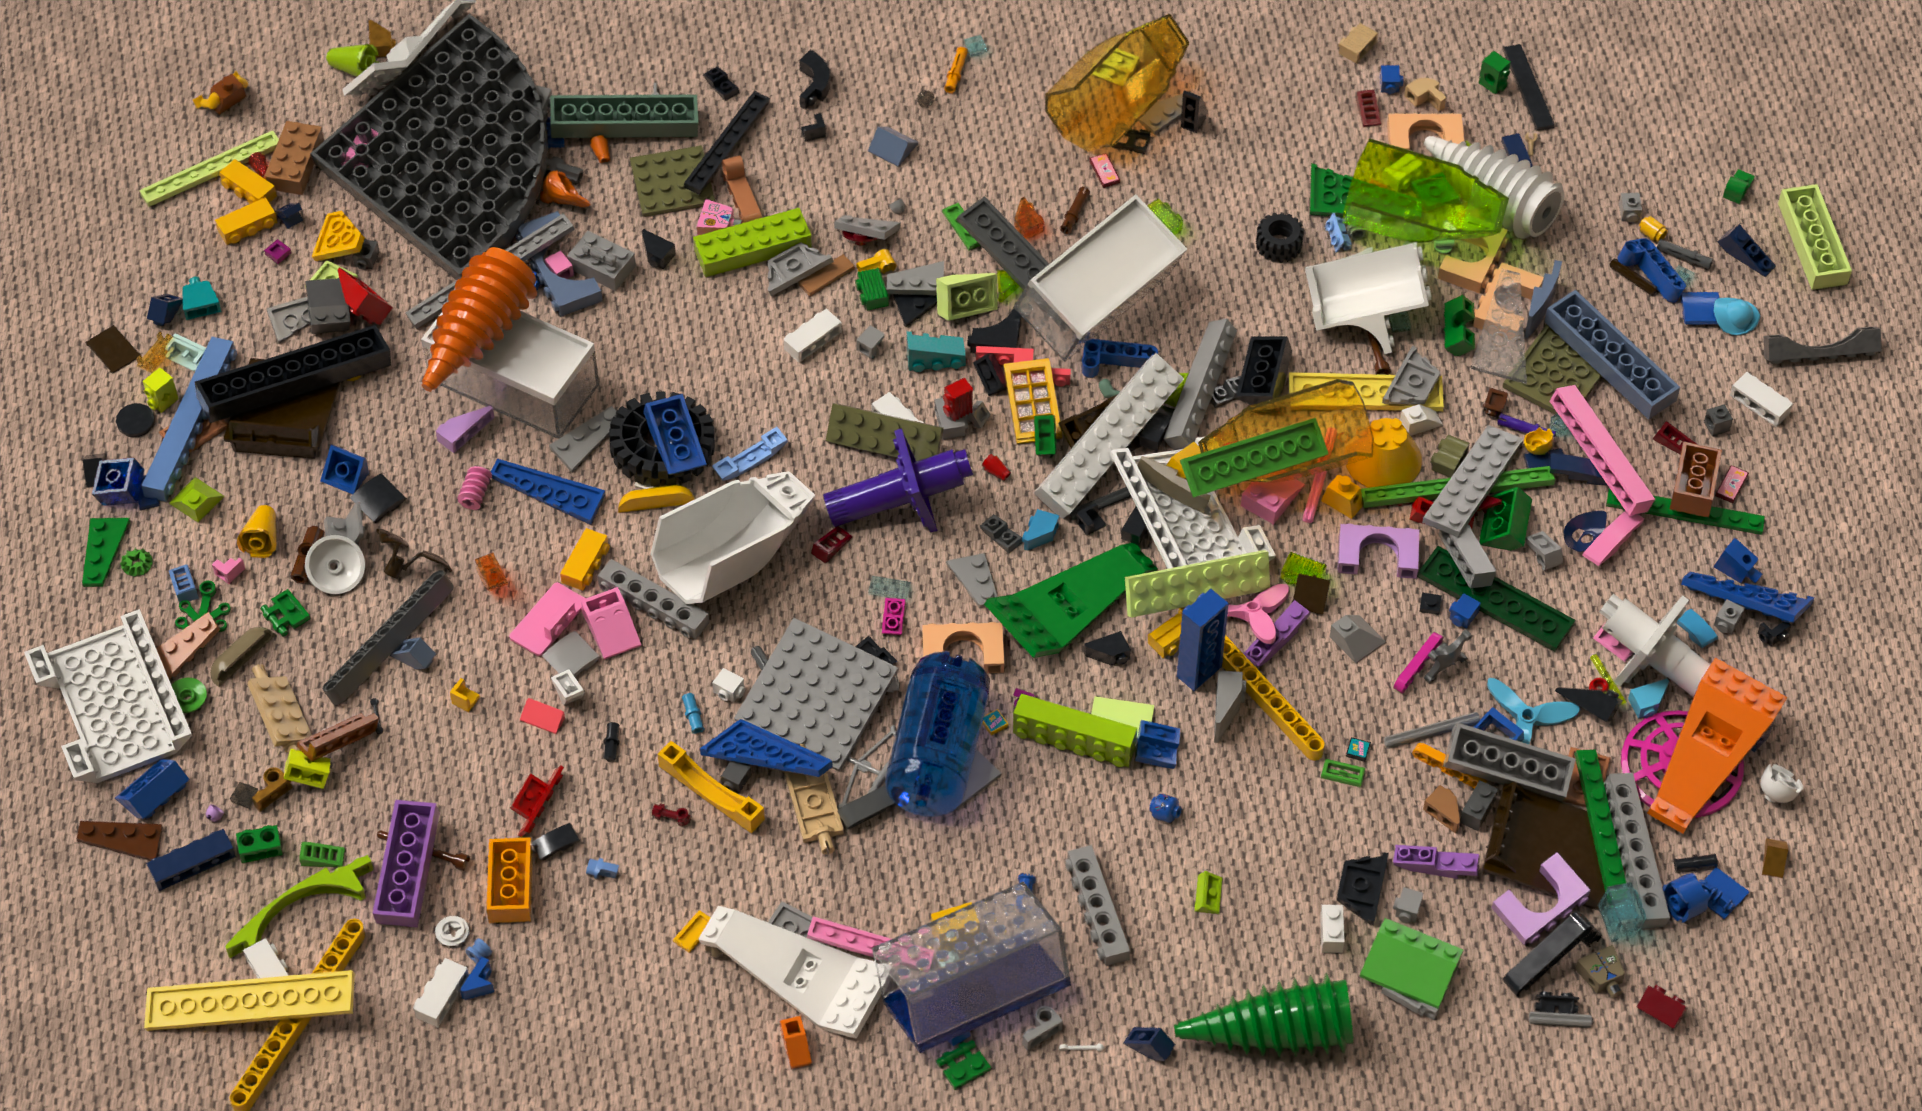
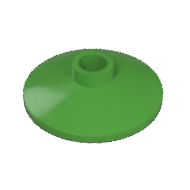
(189, 688)

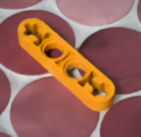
(1436, 758)

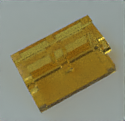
(155, 355)

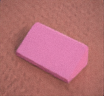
(1612, 644)

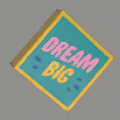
(994, 722)

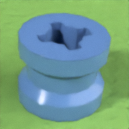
(478, 950)

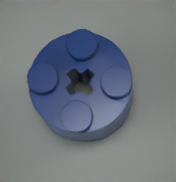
(1686, 897)

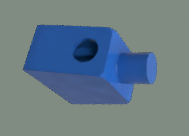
(1738, 562)

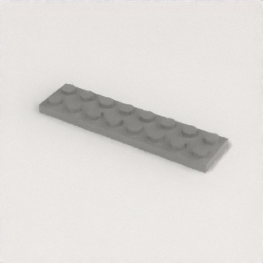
(1472, 481)

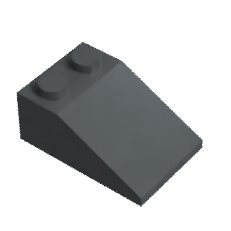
(327, 306)

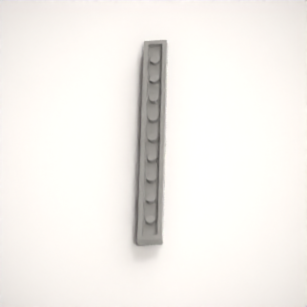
(523, 249)

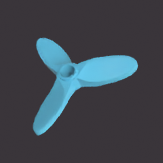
(1541, 715)

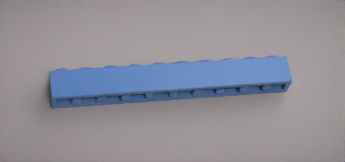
(185, 424)

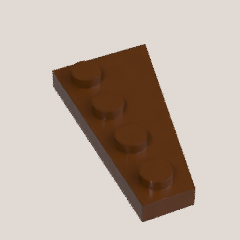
(134, 839)

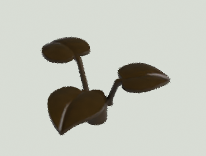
(396, 563)

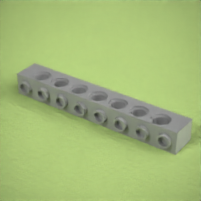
(1643, 858)

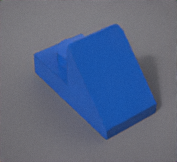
(477, 983)

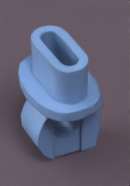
(598, 867)

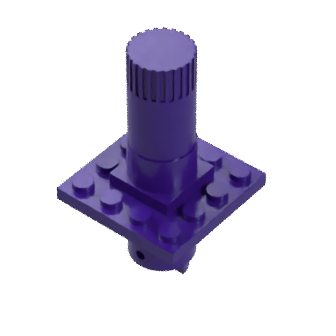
(907, 484)

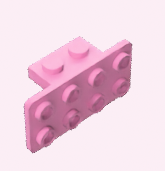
(547, 619)

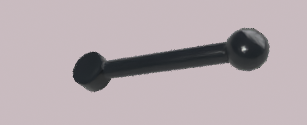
(374, 702)

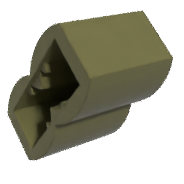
(1450, 455)

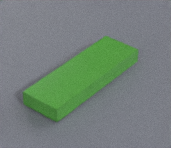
(951, 214)

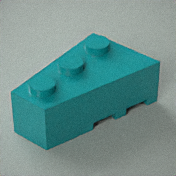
(934, 352)

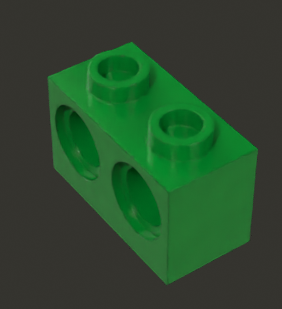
(1045, 434)
(260, 848)

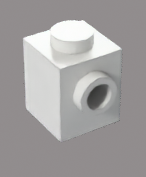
(728, 686)

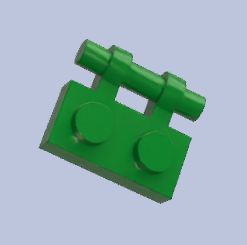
(291, 610)
(965, 1070)

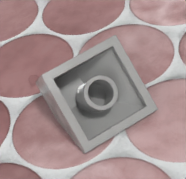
(1355, 637)

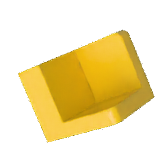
(463, 697)

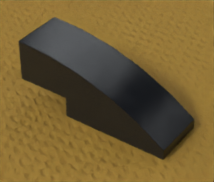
(1156, 428)
(1134, 528)

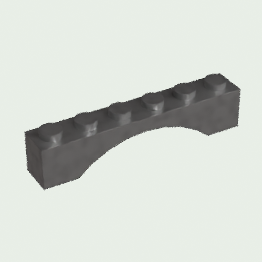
(1861, 340)

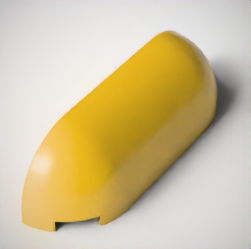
(655, 498)

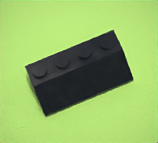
(1264, 369)

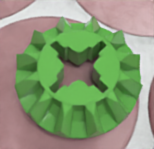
(138, 568)

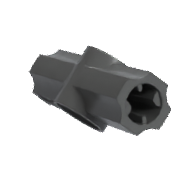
(572, 173)

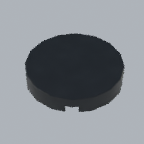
(135, 420)

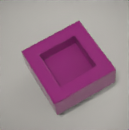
(277, 251)

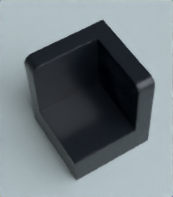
(816, 130)
(1089, 519)

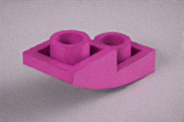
(893, 616)

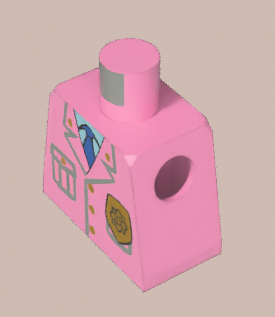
(715, 217)

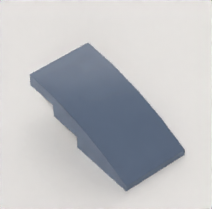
(1542, 299)

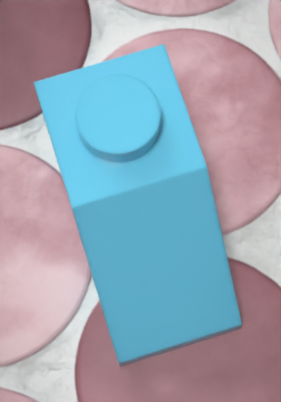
(1647, 698)

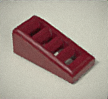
(1365, 98)
(1665, 440)
(824, 553)

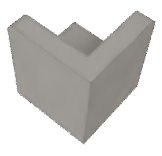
(869, 340)

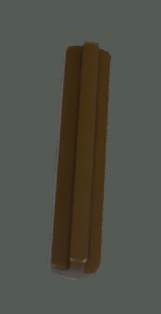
(1634, 277)

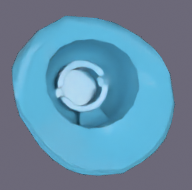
(1736, 315)

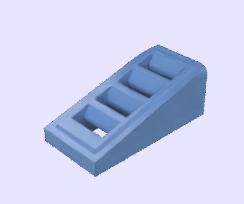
(187, 593)

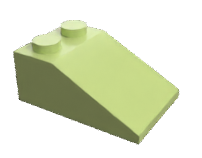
(966, 295)

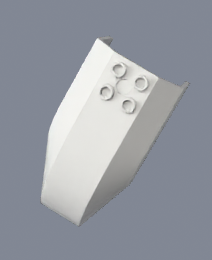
(727, 534)

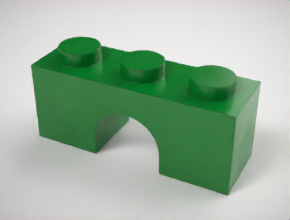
(1457, 336)

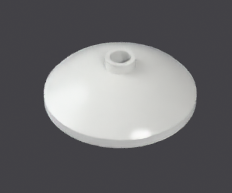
(344, 554)

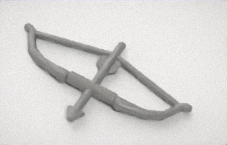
(865, 766)

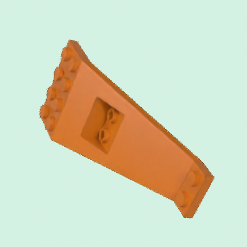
(1718, 732)

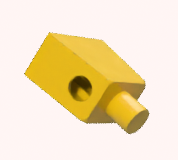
(1343, 496)

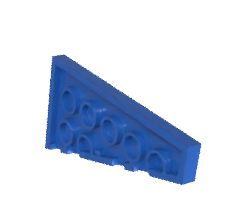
(1751, 596)
(759, 747)

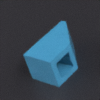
(1041, 529)

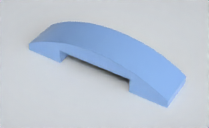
(751, 457)

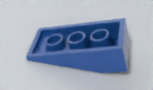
(674, 434)

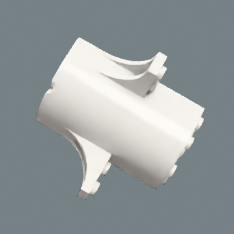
(1367, 288)

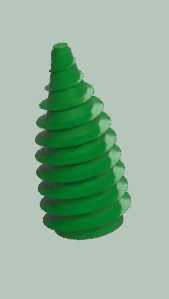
(1279, 1019)

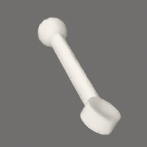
(1099, 1047)

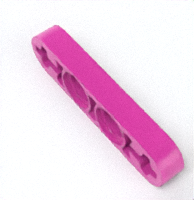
(1417, 662)

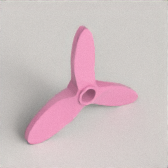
(1257, 611)

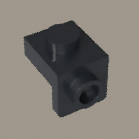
(1777, 634)

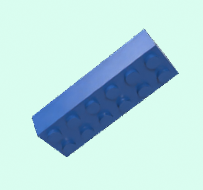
(1202, 639)

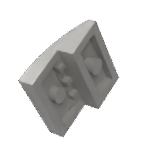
(571, 654)

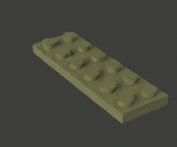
(876, 432)

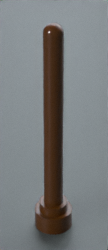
(1381, 365)
(456, 860)

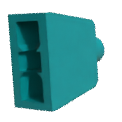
(199, 299)

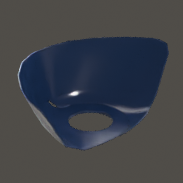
(1591, 522)

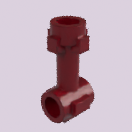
(680, 815)

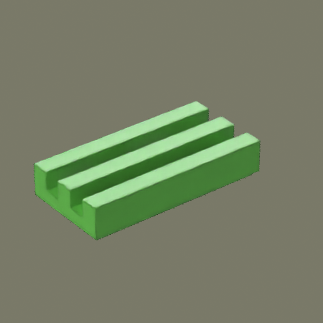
(1341, 779)

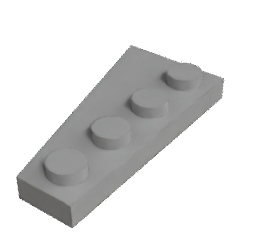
(581, 441)

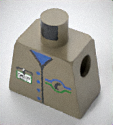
(1602, 971)

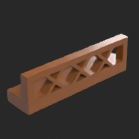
(338, 736)

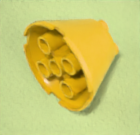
(1394, 457)

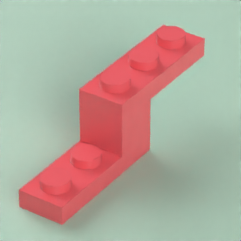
(1010, 355)

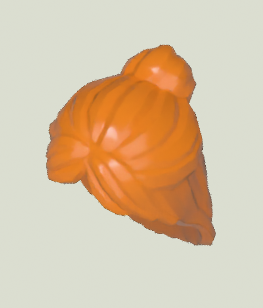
(560, 190)

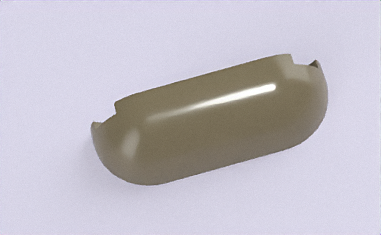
(239, 653)

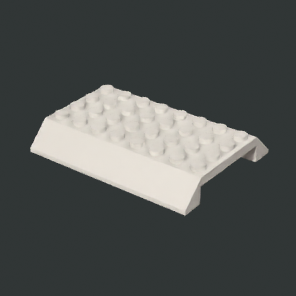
(1180, 531)
(115, 700)

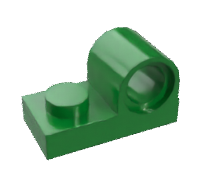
(1738, 186)

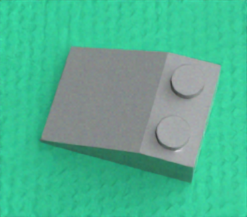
(1229, 695)

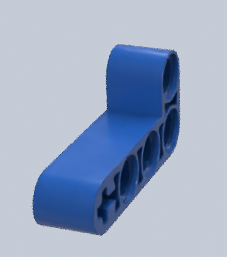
(1654, 265)
(1113, 353)

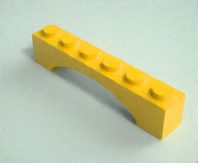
(740, 809)

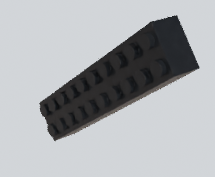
(292, 373)

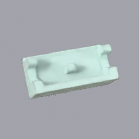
(184, 352)

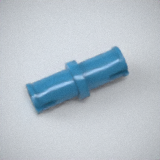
(692, 713)

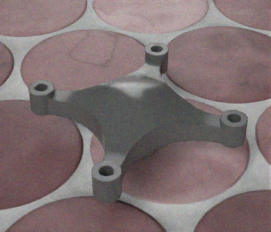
(1447, 655)

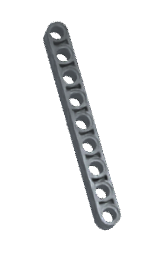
(388, 637)

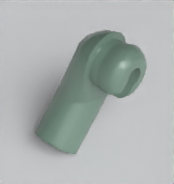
(1107, 389)

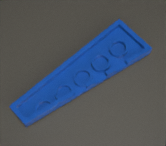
(560, 493)

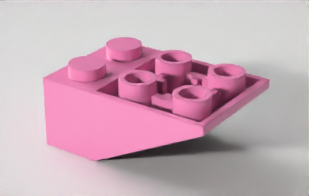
(610, 623)

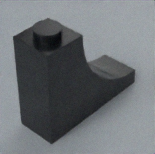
(999, 335)

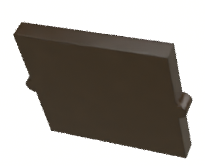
(1311, 592)

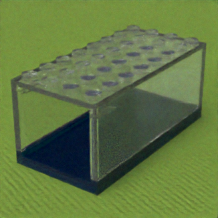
(972, 966)

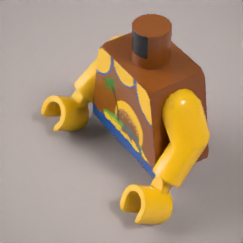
(224, 94)

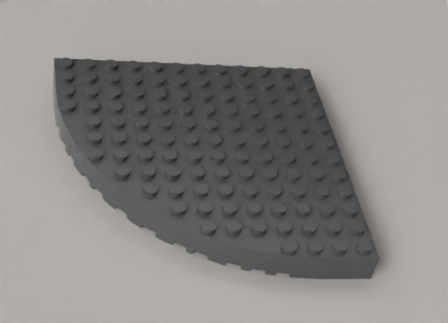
(453, 148)

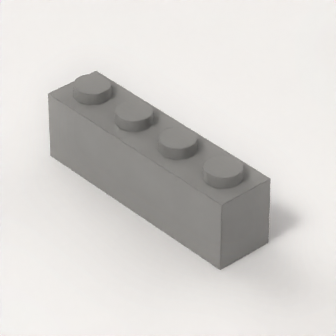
(1469, 558)

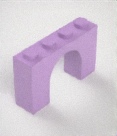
(1402, 541)
(1528, 924)

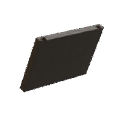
(113, 349)

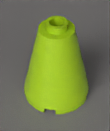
(352, 58)

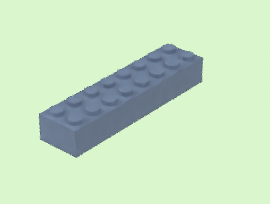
(1612, 354)

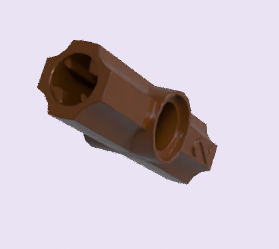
(312, 535)

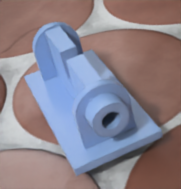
(1337, 233)

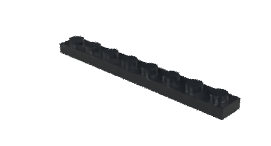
(726, 142)

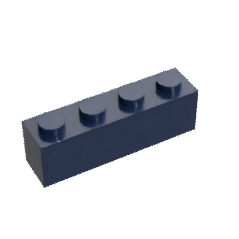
(191, 859)

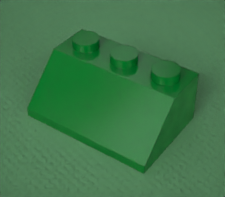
(1507, 523)

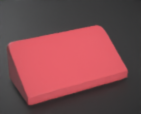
(542, 716)

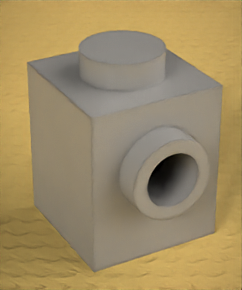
(1630, 207)
(1728, 617)
(1408, 905)

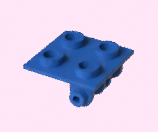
(1723, 891)

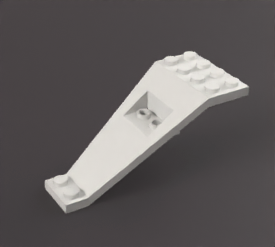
(402, 54)

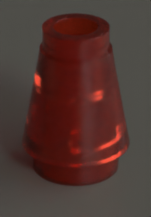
(258, 163)

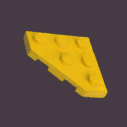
(337, 238)

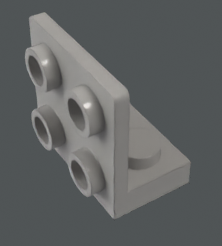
(349, 527)

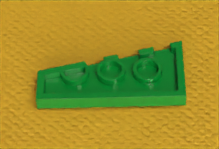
(102, 547)

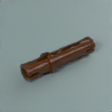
(1072, 214)

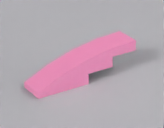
(1612, 537)

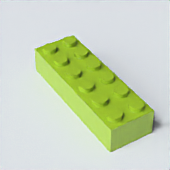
(750, 242)
(1074, 730)

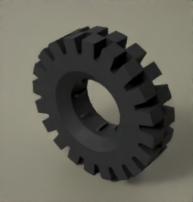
(644, 460)

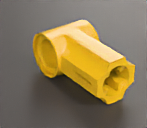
(881, 259)

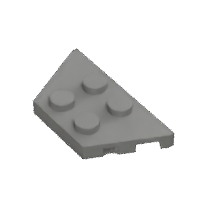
(794, 266)
(1413, 380)

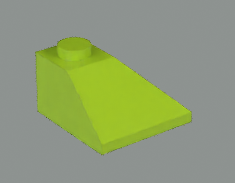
(196, 499)

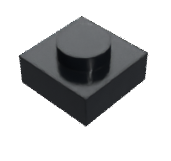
(1430, 603)

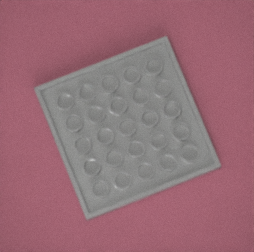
(817, 692)

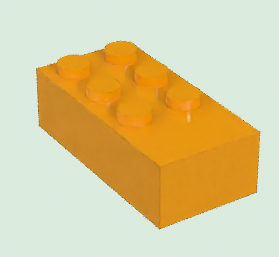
(509, 880)

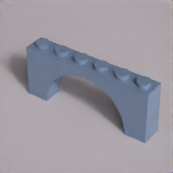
(565, 294)

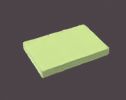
(1122, 711)

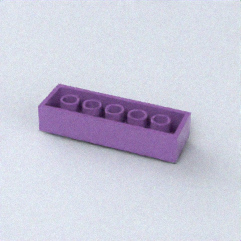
(406, 863)

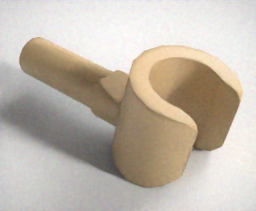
(1530, 142)

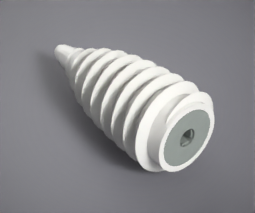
(1531, 194)

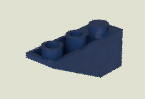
(1743, 248)

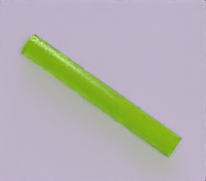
(1605, 675)

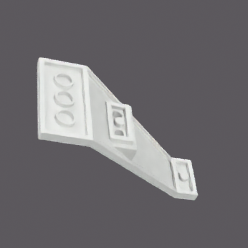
(833, 992)

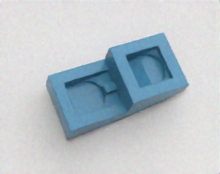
(1697, 628)

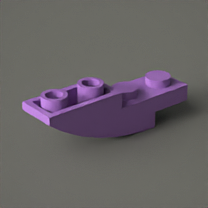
(1286, 629)
(1432, 862)

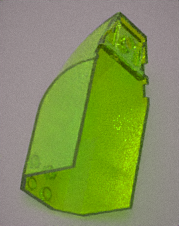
(1420, 197)

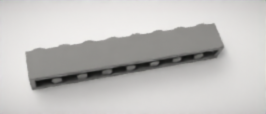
(1200, 384)

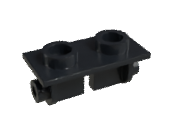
(1548, 1001)

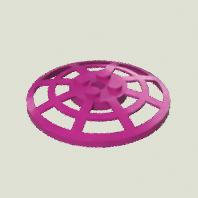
(1665, 752)

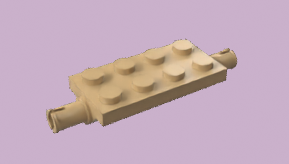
(278, 709)
(814, 808)

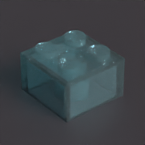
(1621, 912)

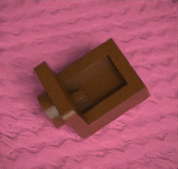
(1495, 402)

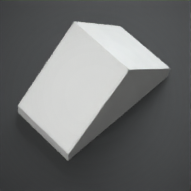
(567, 687)

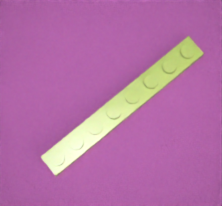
(207, 169)

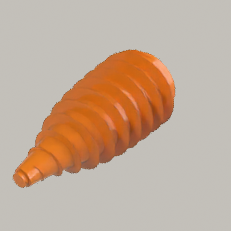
(477, 312)

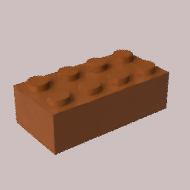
(1696, 479)

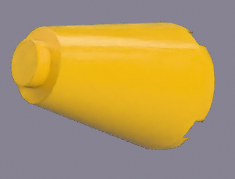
(259, 533)

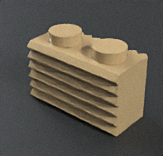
(1358, 43)

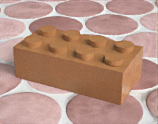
(292, 159)

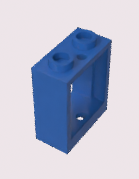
(1502, 723)

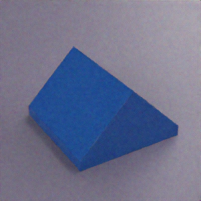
(344, 469)

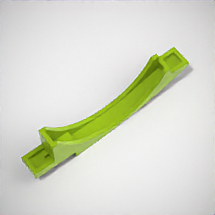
(341, 881)

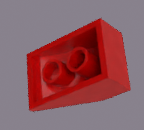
(363, 299)

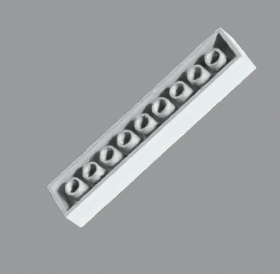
(1110, 431)

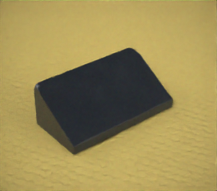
(990, 374)

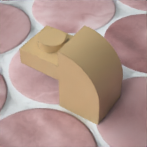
(1425, 90)

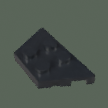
(913, 306)
(1362, 885)

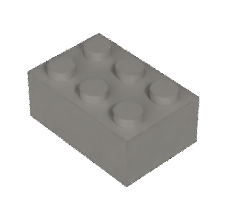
(603, 273)

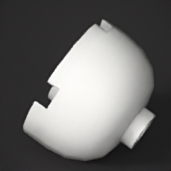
(1779, 784)

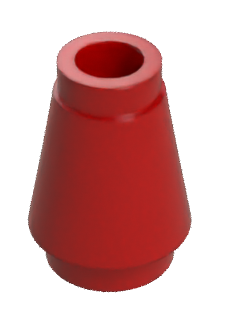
(994, 466)

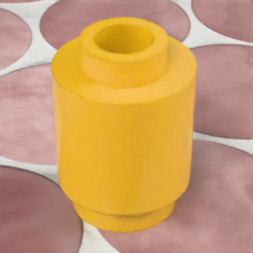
(1653, 229)

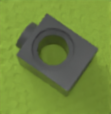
(367, 256)
(1718, 420)
(736, 776)

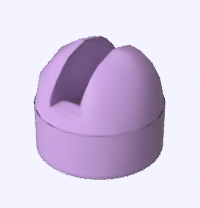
(215, 812)

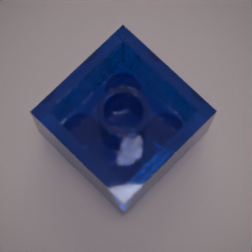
(118, 481)

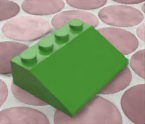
(1411, 963)

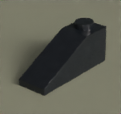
(1193, 112)
(1598, 702)

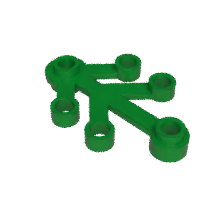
(203, 608)

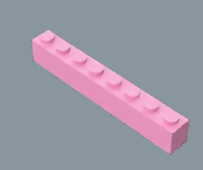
(1602, 450)

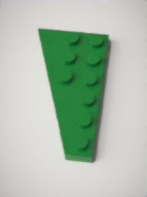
(1328, 191)

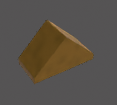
(1774, 858)

